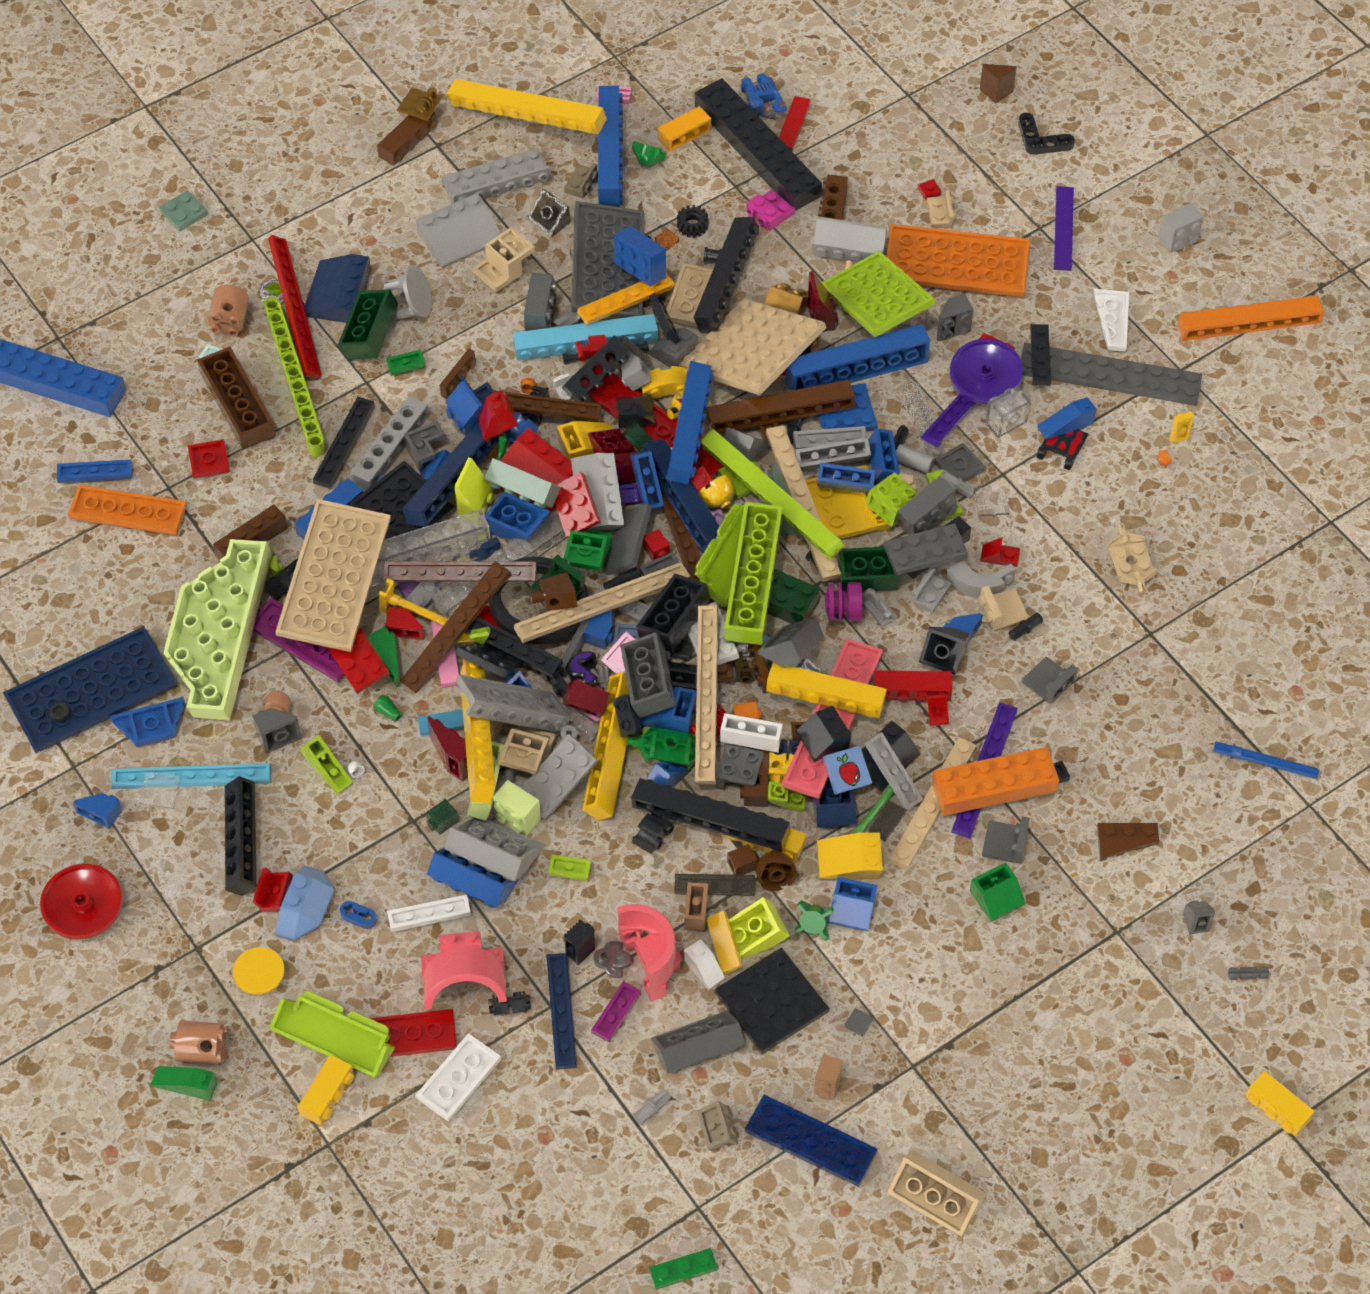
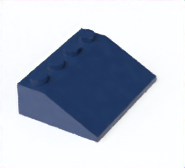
(337, 287)

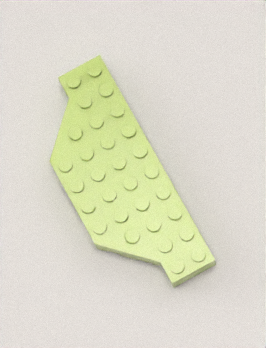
(215, 627)

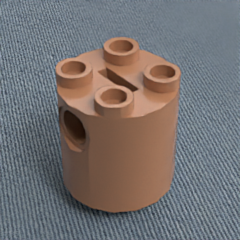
(228, 310)
(192, 1044)

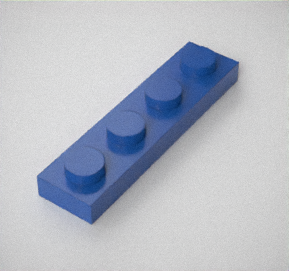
(94, 471)

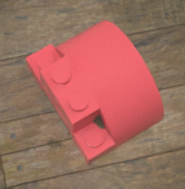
(654, 950)
(463, 960)

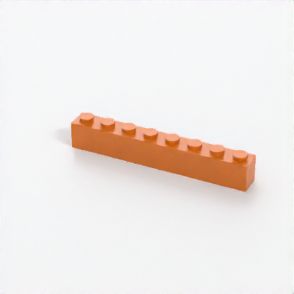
(1250, 318)

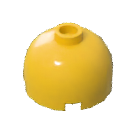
(718, 493)

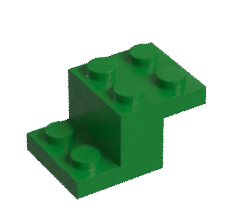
(588, 549)

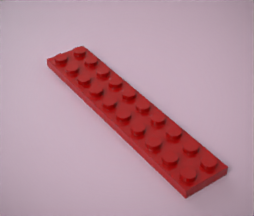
(664, 426)

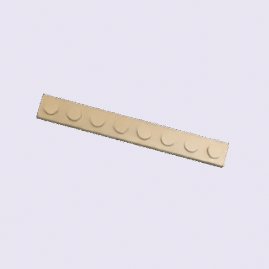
(928, 811)

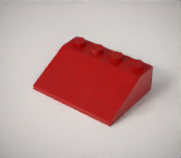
(538, 458)

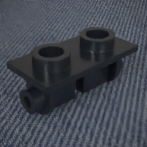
(517, 1001)

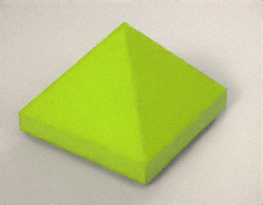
(480, 635)

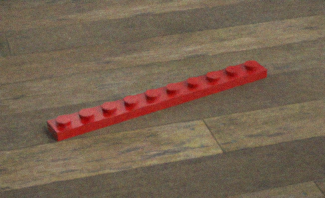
(294, 307)

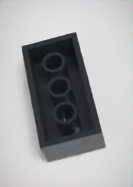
(674, 610)

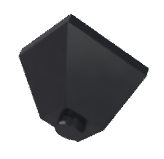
(635, 408)

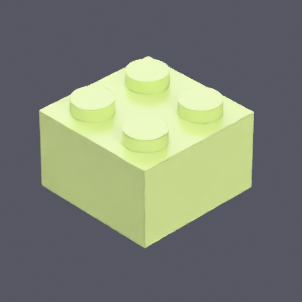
(516, 808)

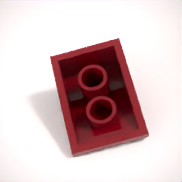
(820, 304)

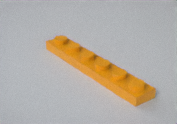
(622, 300)

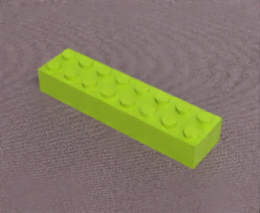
(753, 573)

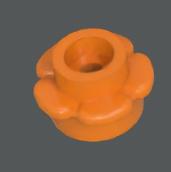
(526, 385)
(1164, 458)

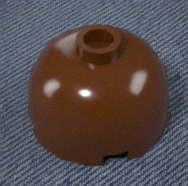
(775, 870)

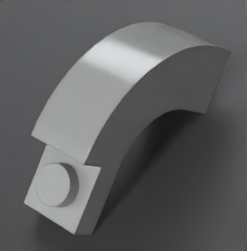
(970, 582)

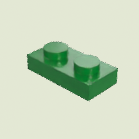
(405, 362)

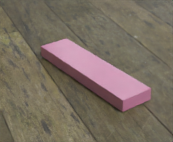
(448, 667)

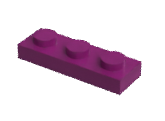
(616, 1011)

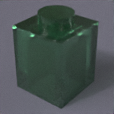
(637, 435)
(442, 817)

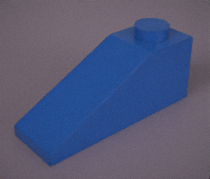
(1070, 418)
(599, 630)

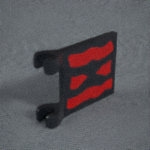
(1065, 445)

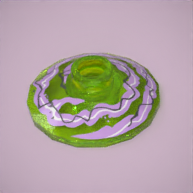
(270, 288)

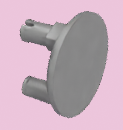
(416, 290)

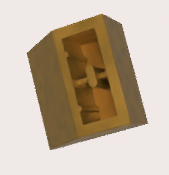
(787, 299)

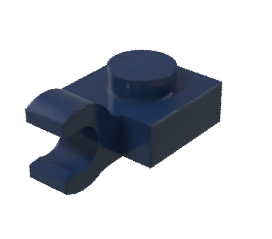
(486, 549)

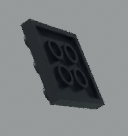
(491, 659)

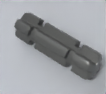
(1248, 973)

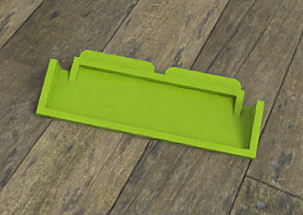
(719, 558)
(326, 1029)

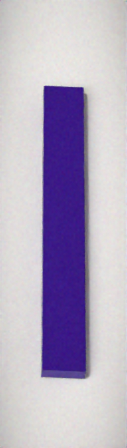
(992, 748)

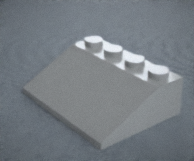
(457, 230)
(493, 847)

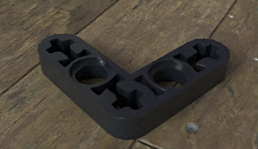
(1036, 140)

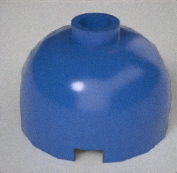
(514, 432)

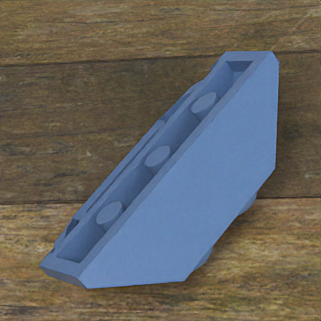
(304, 903)

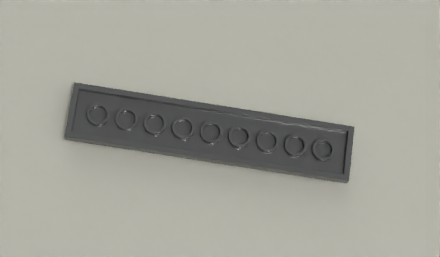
(1119, 375)

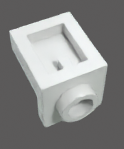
(558, 383)

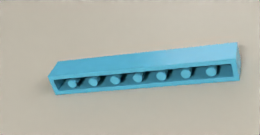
(562, 339)

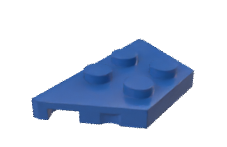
(151, 722)

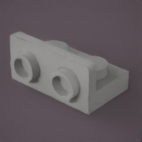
(930, 591)

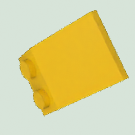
(850, 856)

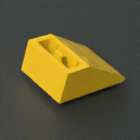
(574, 437)

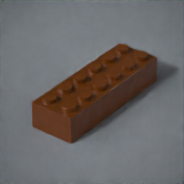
(236, 398)

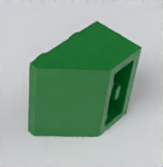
(997, 892)

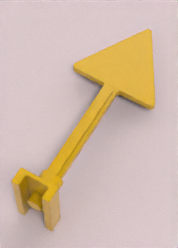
(389, 598)

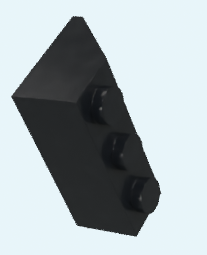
(901, 745)

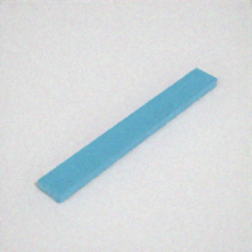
(194, 775)

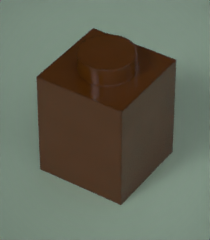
(742, 860)

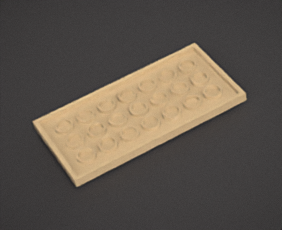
(333, 575)

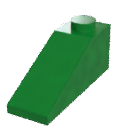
(385, 646)
(186, 1081)

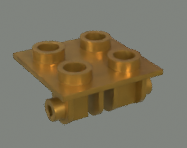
(420, 103)

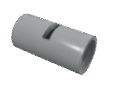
(914, 458)

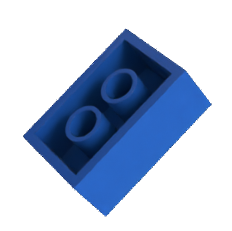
(640, 256)

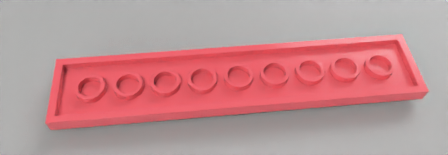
(854, 663)

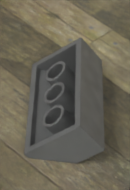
(792, 642)
(698, 1041)

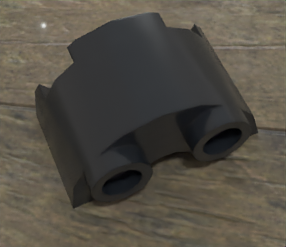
(651, 832)

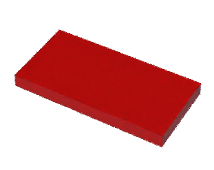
(420, 1032)

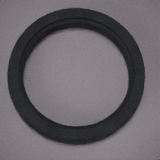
(507, 621)

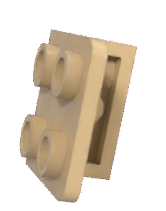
(1002, 608)

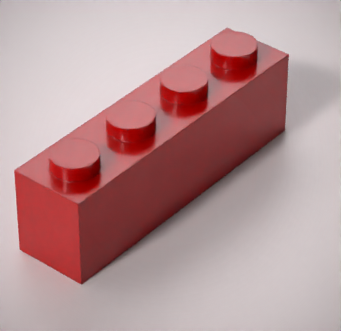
(913, 684)

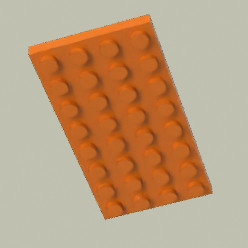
(960, 259)

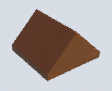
(997, 81)

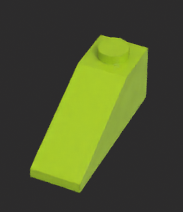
(325, 764)

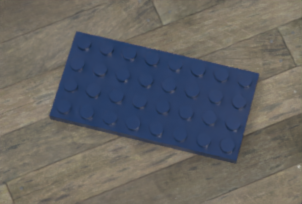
(92, 687)

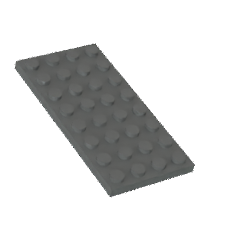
(593, 254)

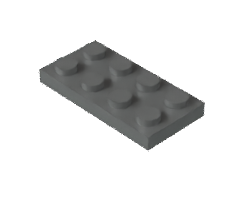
(925, 549)

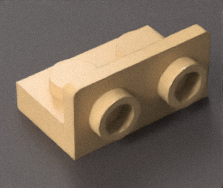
(941, 211)

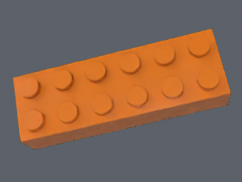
(995, 781)

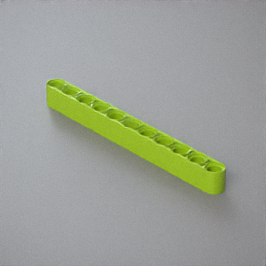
(294, 377)
(771, 494)

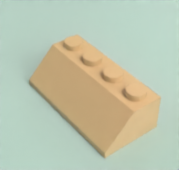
(936, 1192)

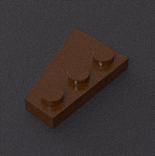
(1124, 837)

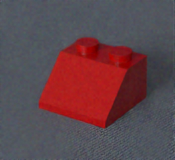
(496, 415)

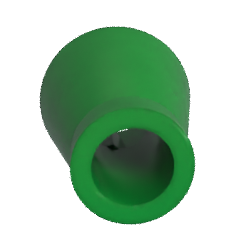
(387, 708)

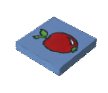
(847, 770)

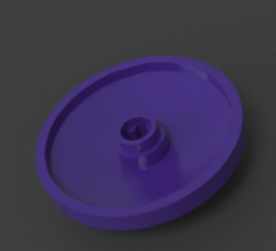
(985, 370)

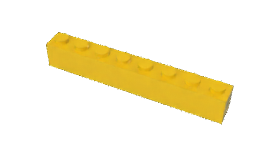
(610, 753)

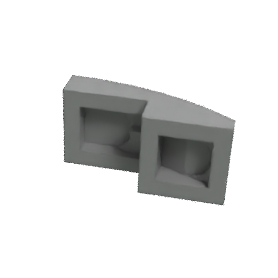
(634, 610)

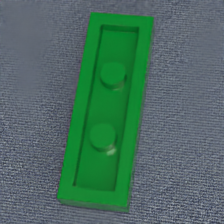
(683, 1268)

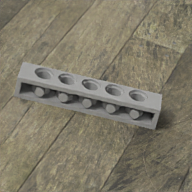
(389, 443)

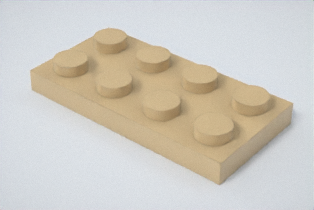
(688, 293)

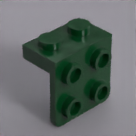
(561, 566)

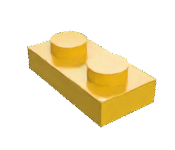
(1181, 427)

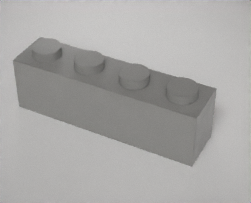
(834, 453)

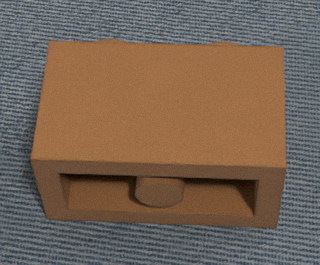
(696, 906)
(828, 1077)

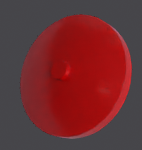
(81, 901)

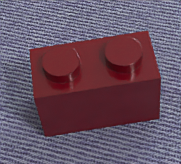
(586, 698)

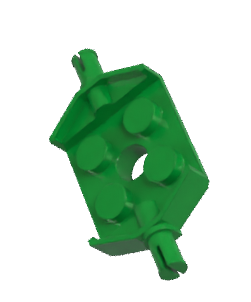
(654, 746)

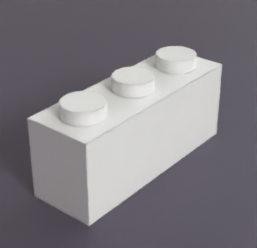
(751, 732)

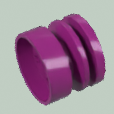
(844, 602)

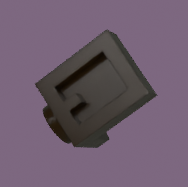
(743, 673)

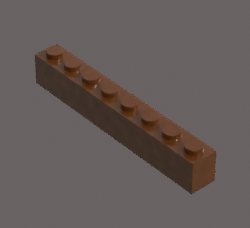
(781, 406)

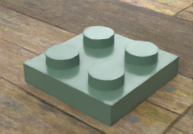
(183, 210)

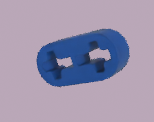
(358, 913)

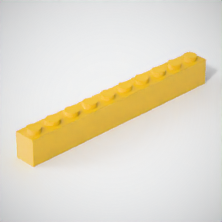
(527, 106)
(478, 745)

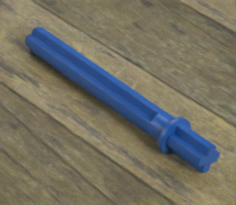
(1241, 753)

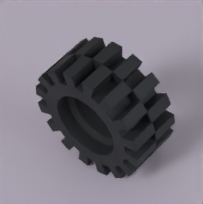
(692, 228)

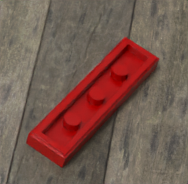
(794, 121)

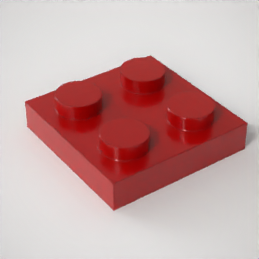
(208, 458)

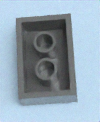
(539, 302)
(928, 507)

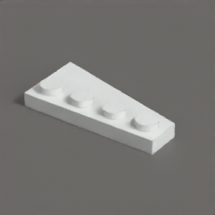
(1113, 315)

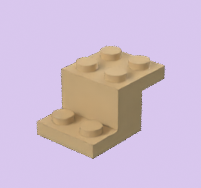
(503, 259)
(526, 749)

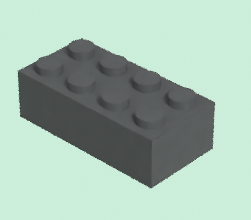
(647, 675)

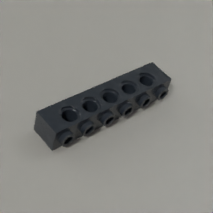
(240, 836)

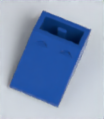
(677, 717)

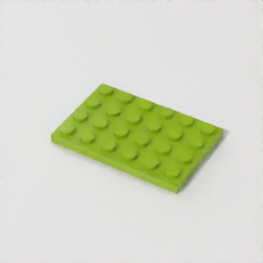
(878, 293)

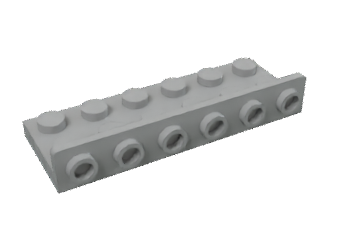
(498, 176)
(513, 704)

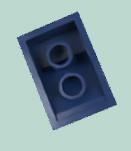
(834, 809)

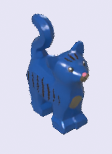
(761, 93)

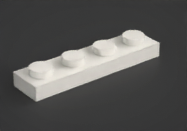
(429, 913)

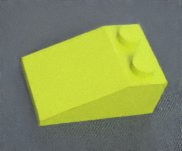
(472, 490)
(757, 928)

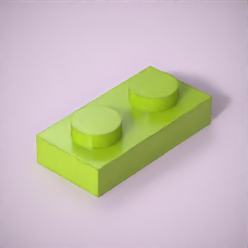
(569, 867)

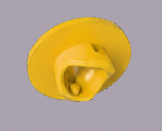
(258, 971)

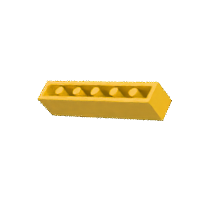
(826, 690)

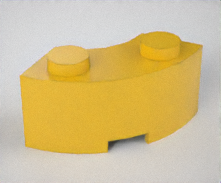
(665, 382)

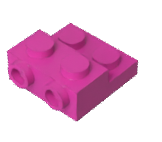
(769, 209)

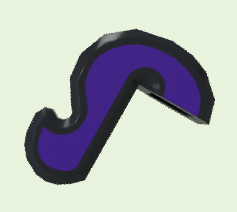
(580, 667)

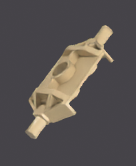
(1131, 547)

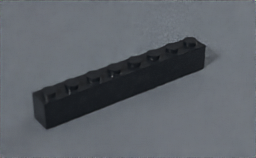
(726, 273)
(711, 814)

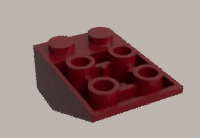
(614, 442)
(450, 748)

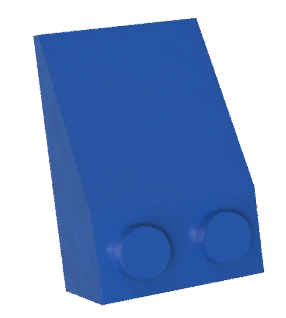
(514, 517)

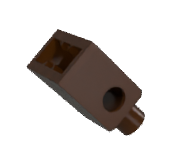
(555, 593)

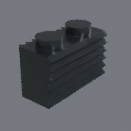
(579, 941)

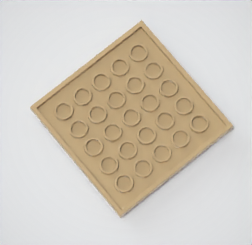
(754, 345)

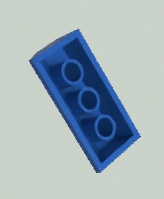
(470, 878)

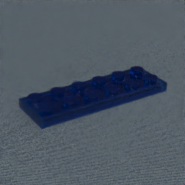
(811, 1140)

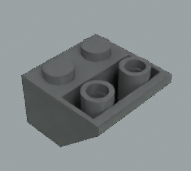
(955, 318)

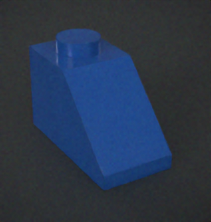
(966, 623)
(668, 773)
(99, 808)

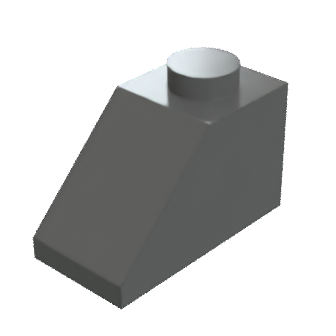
(1198, 916)

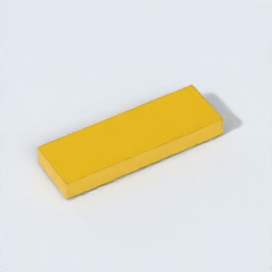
(724, 942)

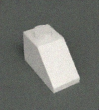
(703, 964)

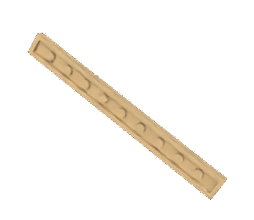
(799, 492)
(598, 603)
(706, 695)

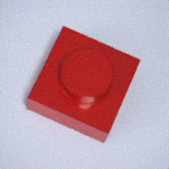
(929, 189)

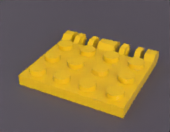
(844, 510)

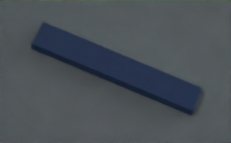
(561, 1011)

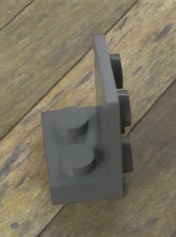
(1050, 679)
(738, 766)
(1006, 840)

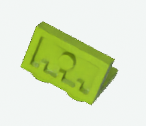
(889, 497)

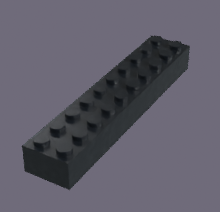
(758, 144)

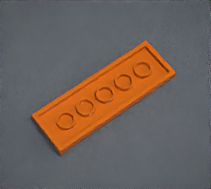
(127, 509)

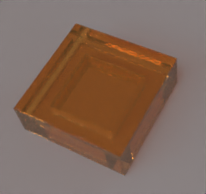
(667, 239)

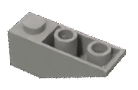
(634, 372)

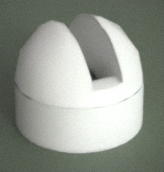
(356, 769)

